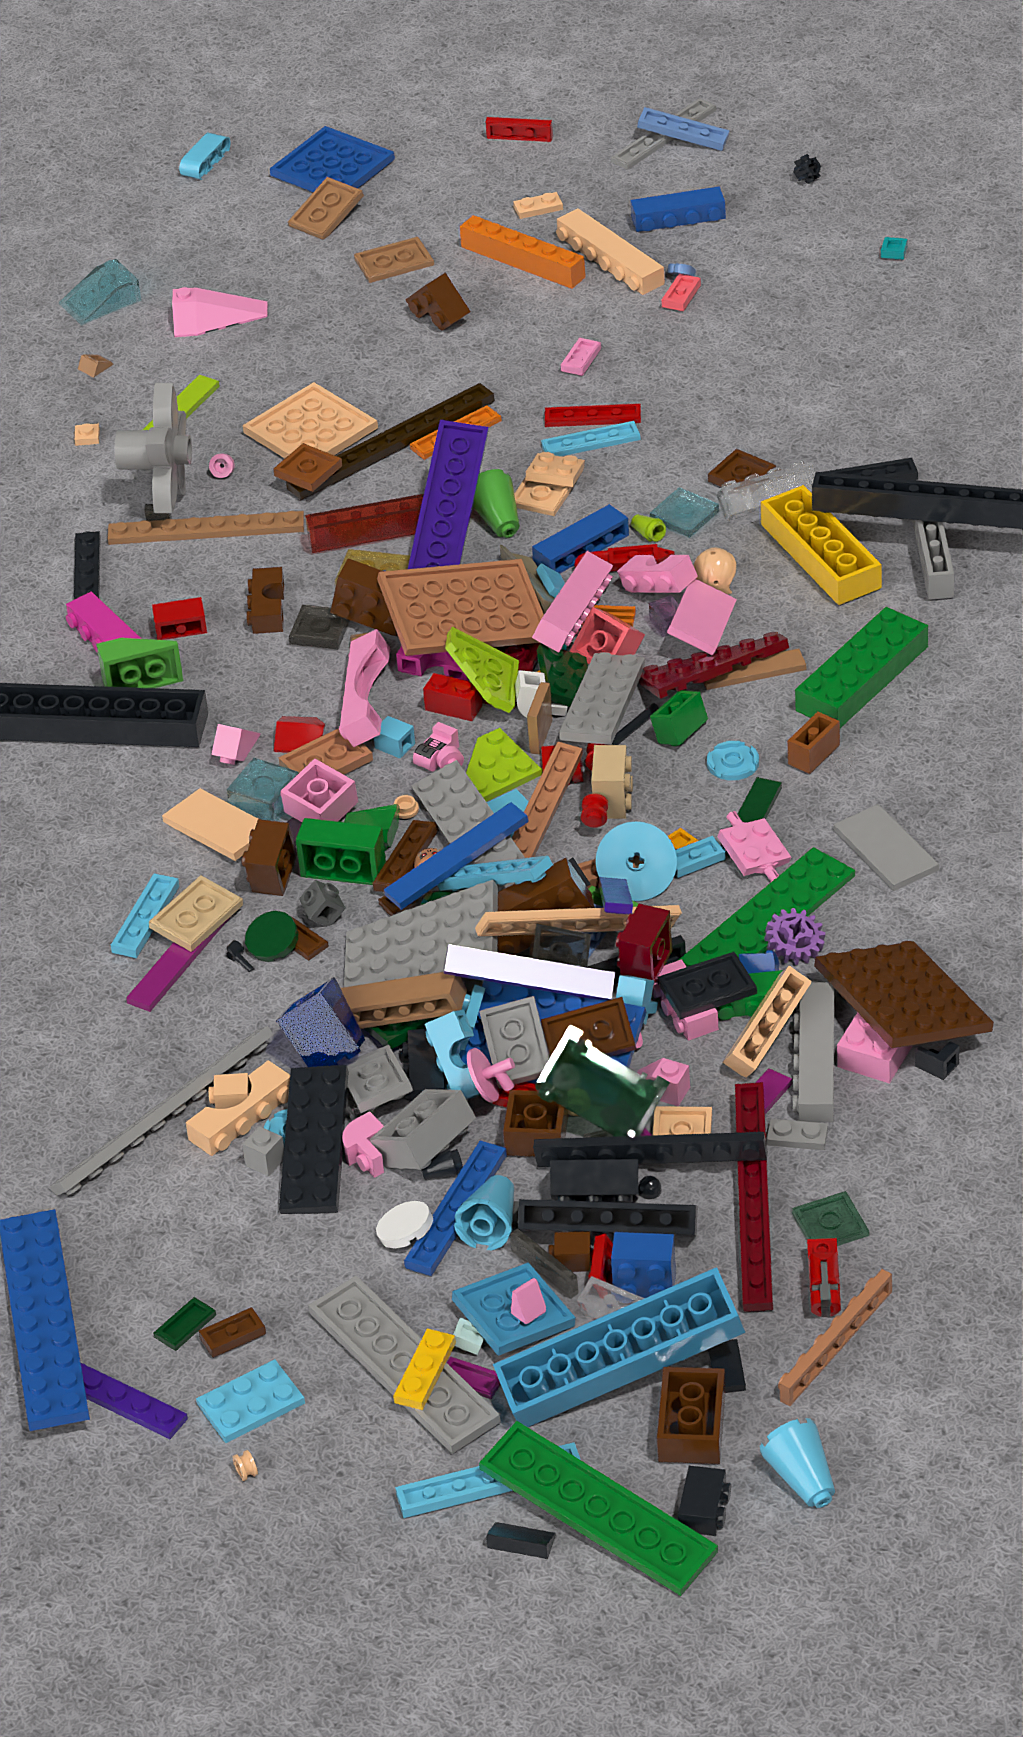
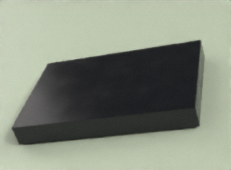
(707, 985)

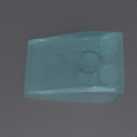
(102, 292)

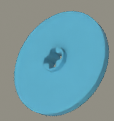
(651, 846)

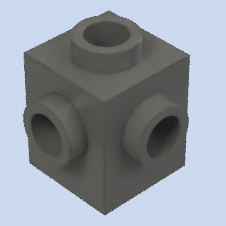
(322, 903)

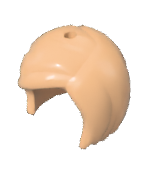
(716, 568)

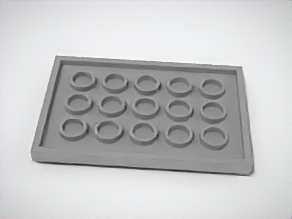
(419, 937)

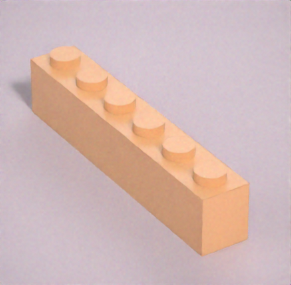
(610, 251)

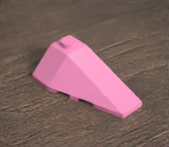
(204, 310)

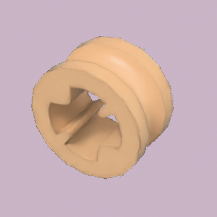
(245, 1465)

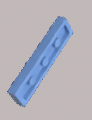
(683, 129)

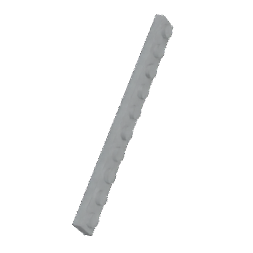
(154, 1118)

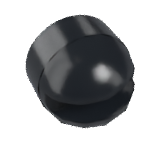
(651, 1189)

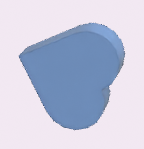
(677, 268)

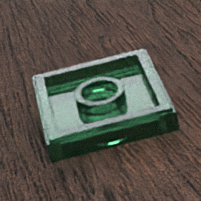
(831, 1218)

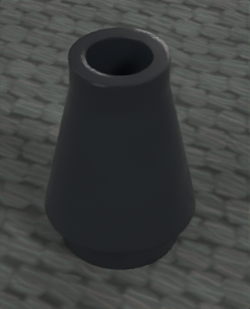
(443, 1165)

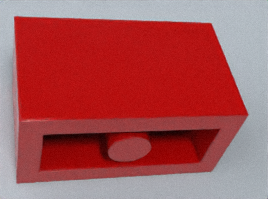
(179, 618)
(452, 697)

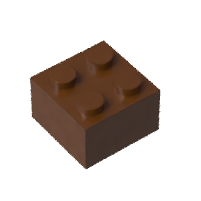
(269, 857)
(530, 1119)

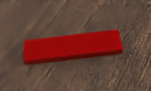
(592, 415)

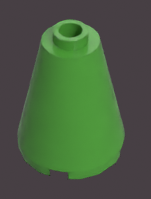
(497, 502)

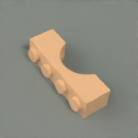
(216, 1128)

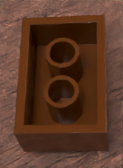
(361, 598)
(691, 1415)

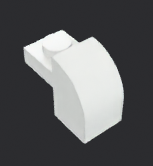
(526, 688)

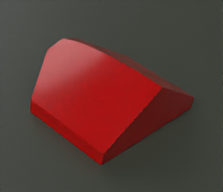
(296, 731)

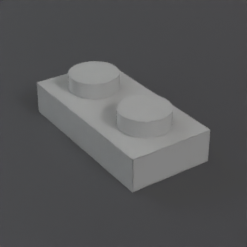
(797, 1134)

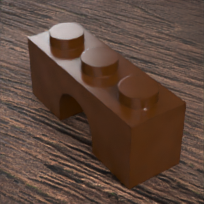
(266, 600)

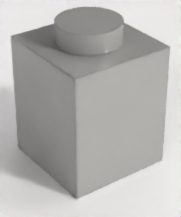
(263, 1151)

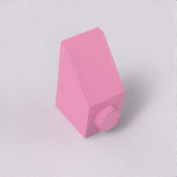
(233, 743)
(675, 1073)

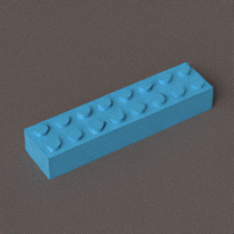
(619, 1348)

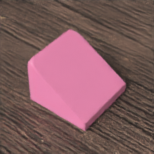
(528, 1302)

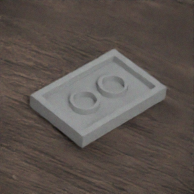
(516, 1033)
(376, 1079)

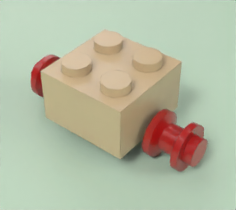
(609, 784)

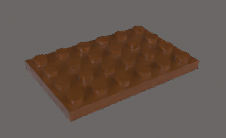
(903, 994)

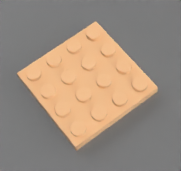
(310, 418)

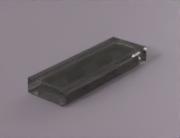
(544, 1263)

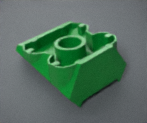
(383, 816)

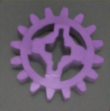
(782, 931)

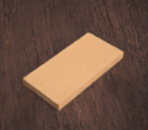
(213, 823)

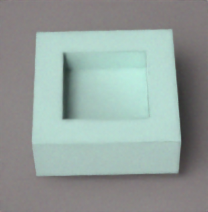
(467, 1337)

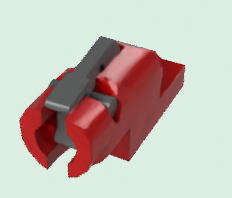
(824, 1275)

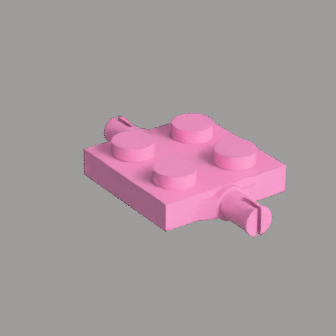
(753, 846)

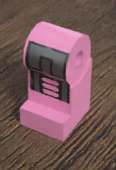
(426, 752)

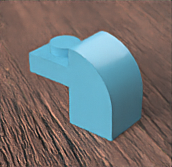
(637, 992)

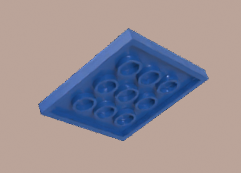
(332, 156)

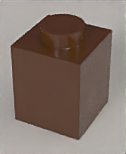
(572, 1250)

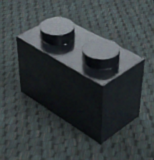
(703, 1499)

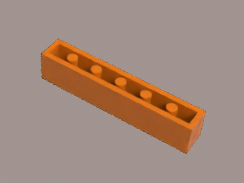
(522, 251)

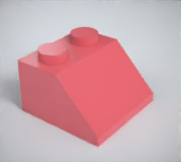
(606, 634)

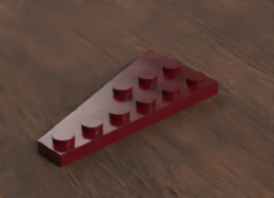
(705, 666)

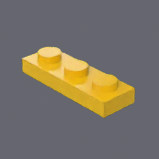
(424, 1369)

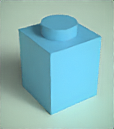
(395, 737)

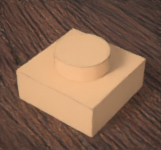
(87, 434)

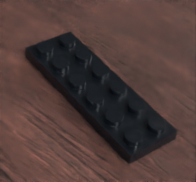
(314, 1140)

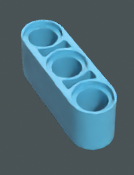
(204, 155)

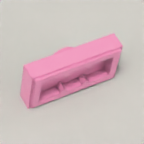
(580, 356)

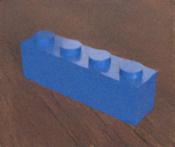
(678, 209)
(588, 534)

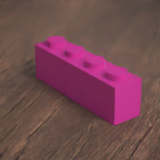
(96, 620)

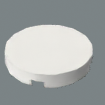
(404, 1224)

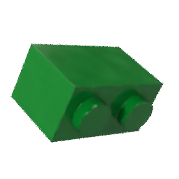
(679, 718)

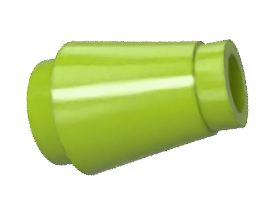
(649, 527)

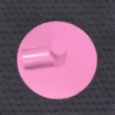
(484, 1074)

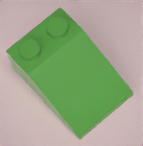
(139, 663)

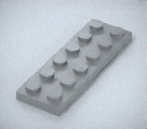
(602, 698)

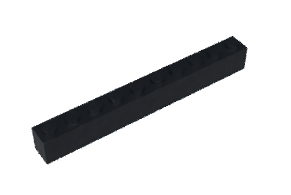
(917, 500)

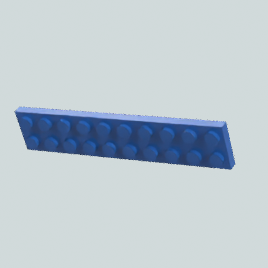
(43, 1320)

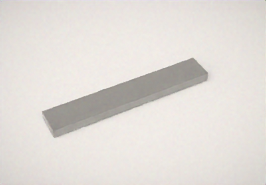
(653, 141)

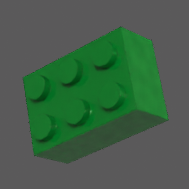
(340, 851)

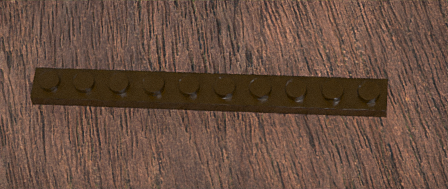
(403, 434)

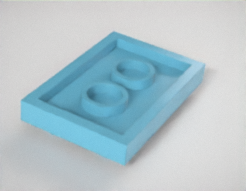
(250, 1401)

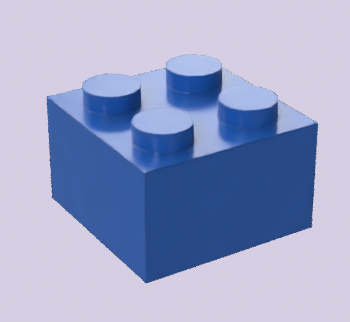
(643, 1262)

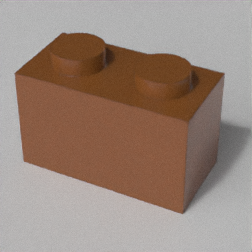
(813, 742)

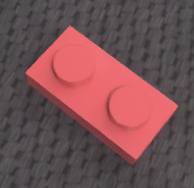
(681, 292)

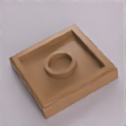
(539, 718)

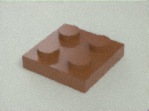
(307, 467)

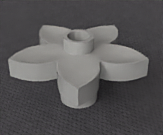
(160, 448)

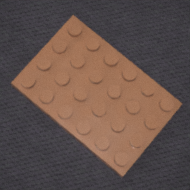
(480, 599)

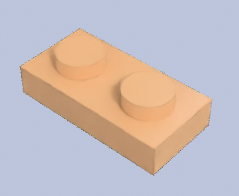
(538, 205)

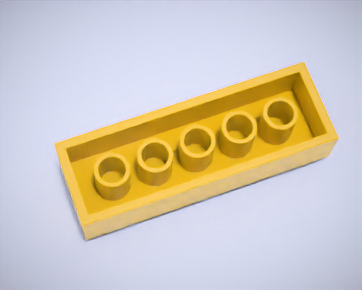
(821, 545)

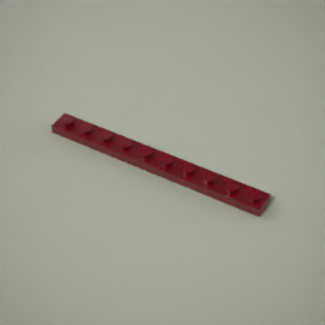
(754, 1205)

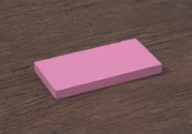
(701, 616)

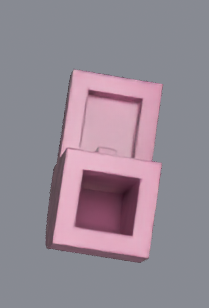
(358, 1146)

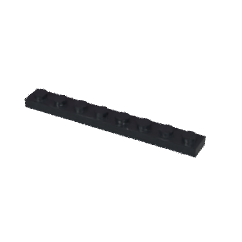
(655, 1148)

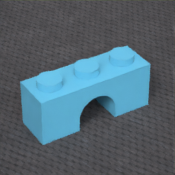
(446, 1036)

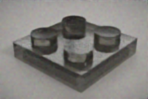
(318, 628)

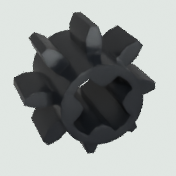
(807, 169)

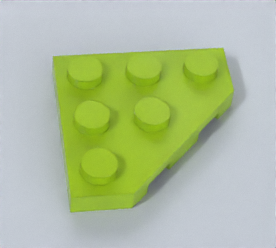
(486, 667)
(499, 765)

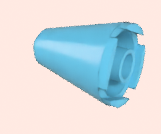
(487, 1214)
(800, 1460)

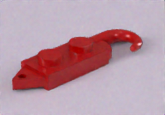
(621, 555)

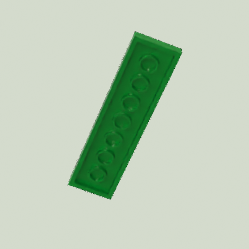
(801, 887)
(599, 1508)

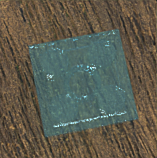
(685, 511)

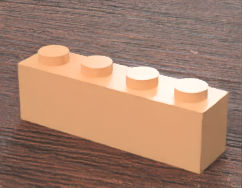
(767, 1022)

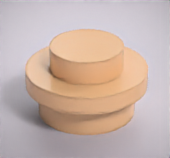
(408, 806)

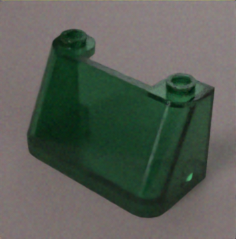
(599, 1087)

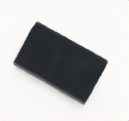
(520, 1540)

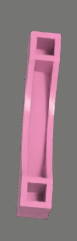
(366, 660)

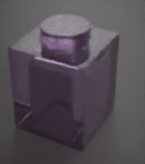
(661, 613)

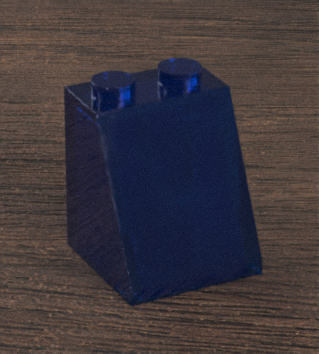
(322, 1026)

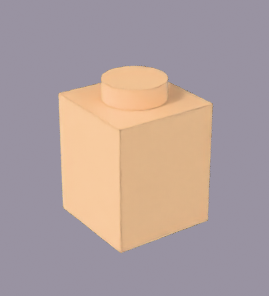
(229, 1090)

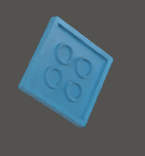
(489, 1310)

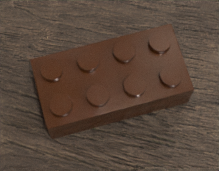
(557, 890)

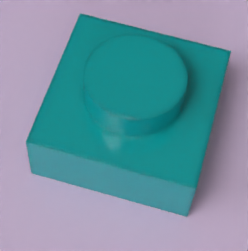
(894, 248)

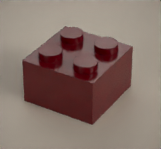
(645, 942)

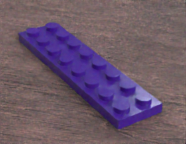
(449, 495)

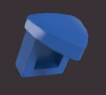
(760, 961)

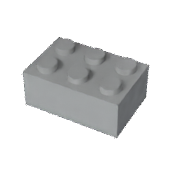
(423, 1129)

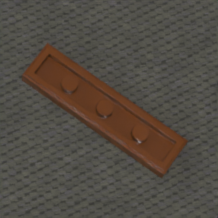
(401, 860)

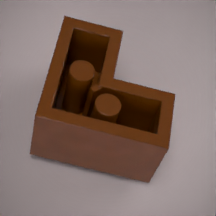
(440, 301)

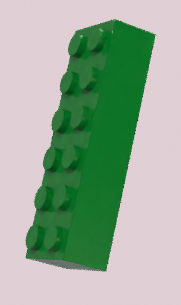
(862, 666)

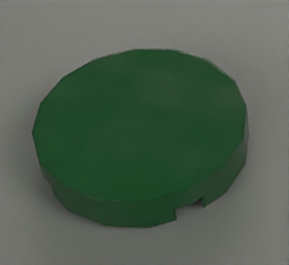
(271, 936)

